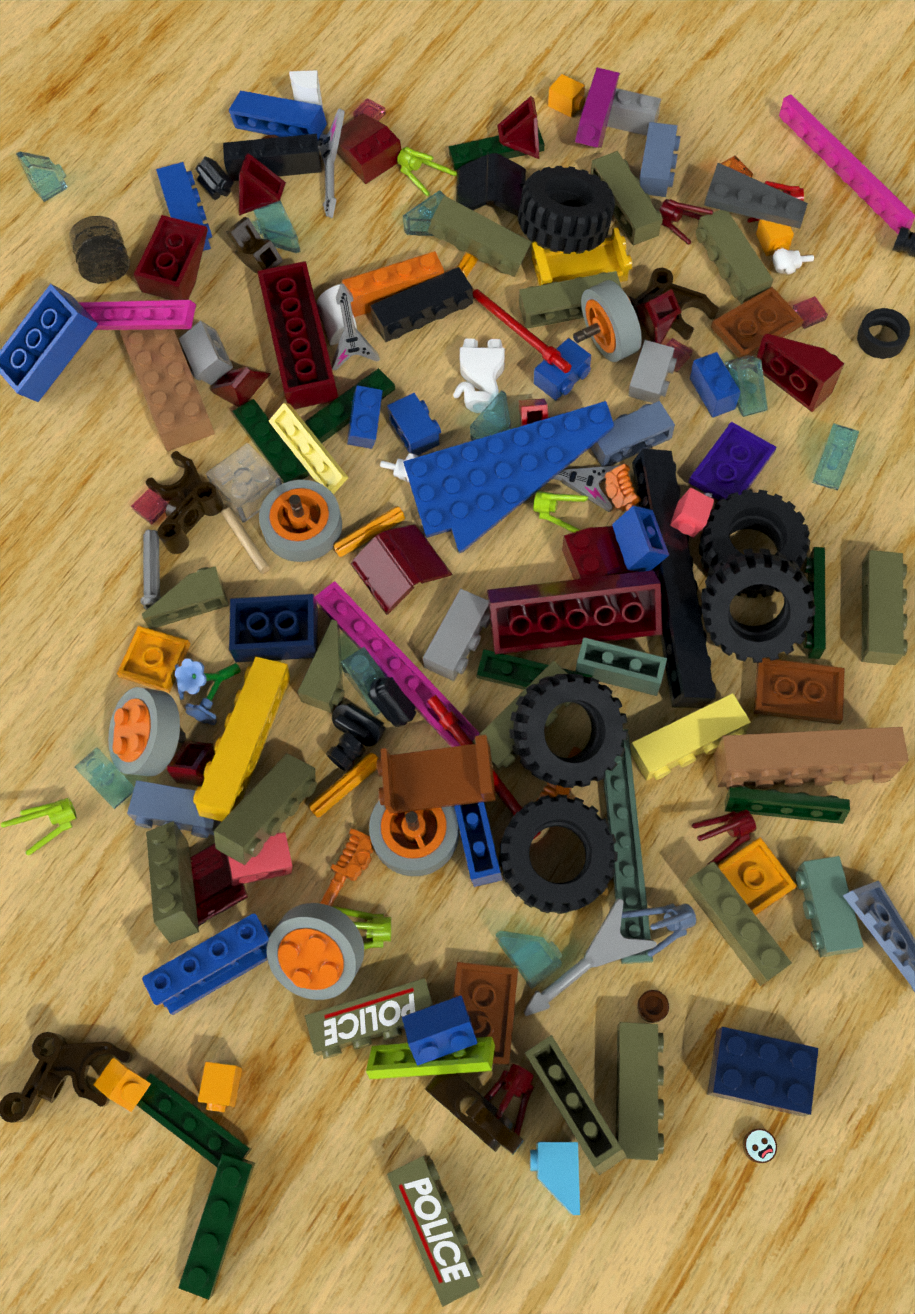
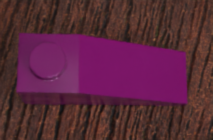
(597, 108)

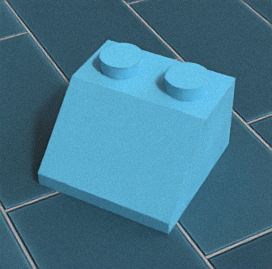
(558, 1171)

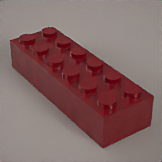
(297, 335)
(574, 609)

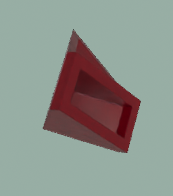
(520, 129)
(257, 186)
(659, 315)
(239, 385)
(190, 762)

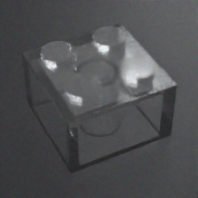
(244, 481)

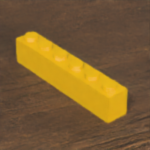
(242, 740)

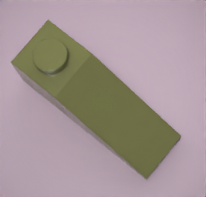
(190, 597)
(324, 679)

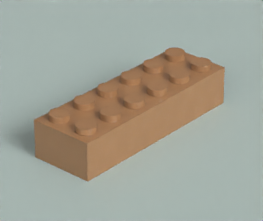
(168, 386)
(810, 757)

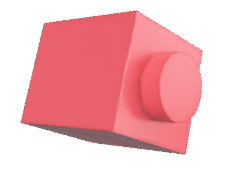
(692, 512)

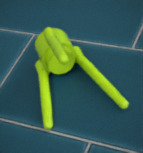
(412, 160)
(548, 502)
(59, 812)
(377, 926)

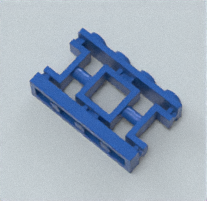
(209, 965)

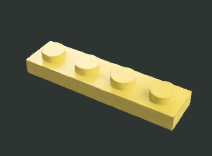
(307, 448)

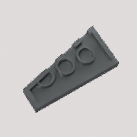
(752, 198)

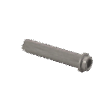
(151, 568)

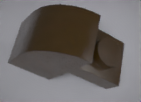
(251, 249)

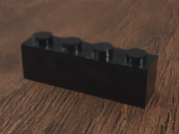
(281, 155)
(422, 304)

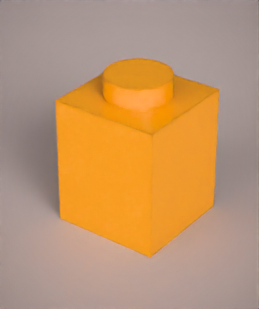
(566, 95)
(773, 236)
(122, 1084)
(219, 1086)

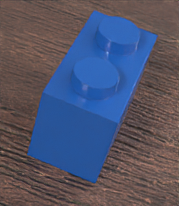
(556, 382)
(714, 384)
(364, 417)
(413, 424)
(640, 539)
(439, 1030)

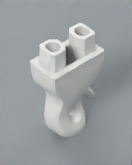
(480, 370)

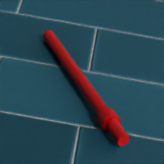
(548, 353)
(450, 722)

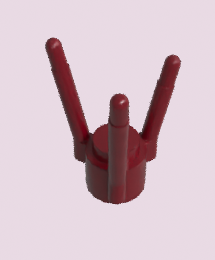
(672, 212)
(736, 825)
(516, 1082)

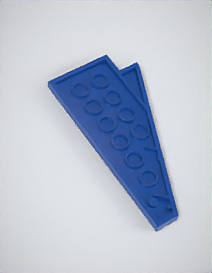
(486, 479)

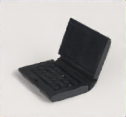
(491, 179)

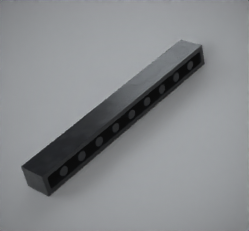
(681, 614)

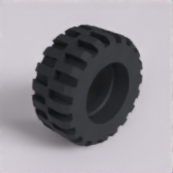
(566, 209)
(756, 512)
(765, 639)
(605, 730)
(591, 831)

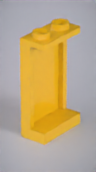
(559, 267)

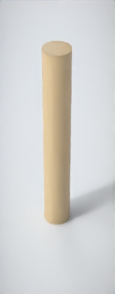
(245, 540)

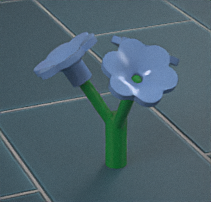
(191, 677)

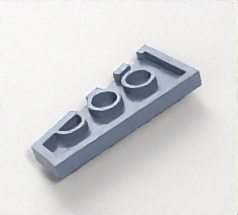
(886, 926)

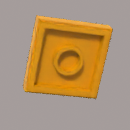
(153, 658)
(757, 876)

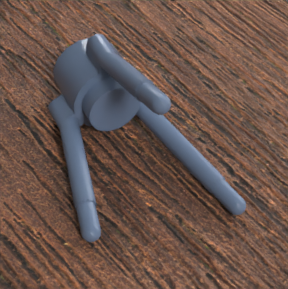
(675, 919)

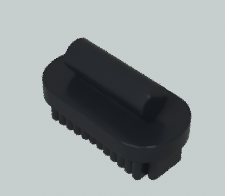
(213, 178)
(391, 701)
(357, 723)

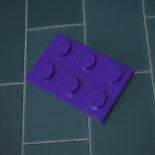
(732, 463)

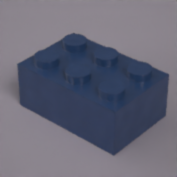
(273, 627)
(763, 1071)

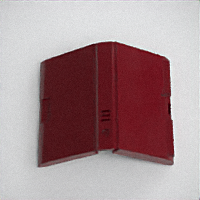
(396, 563)
(213, 884)

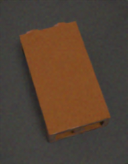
(437, 777)

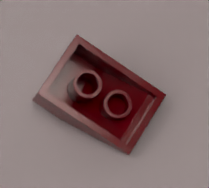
(368, 147)
(171, 259)
(800, 369)
(593, 553)

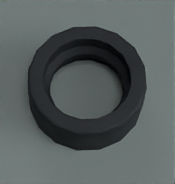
(890, 319)

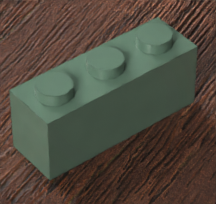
(621, 666)
(830, 914)

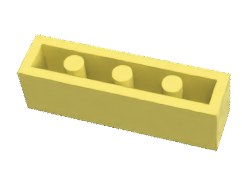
(689, 737)

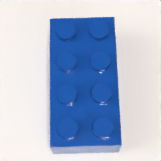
(45, 343)

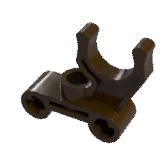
(661, 282)
(188, 503)
(53, 1070)
(481, 1119)

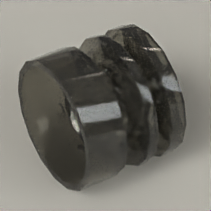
(99, 249)

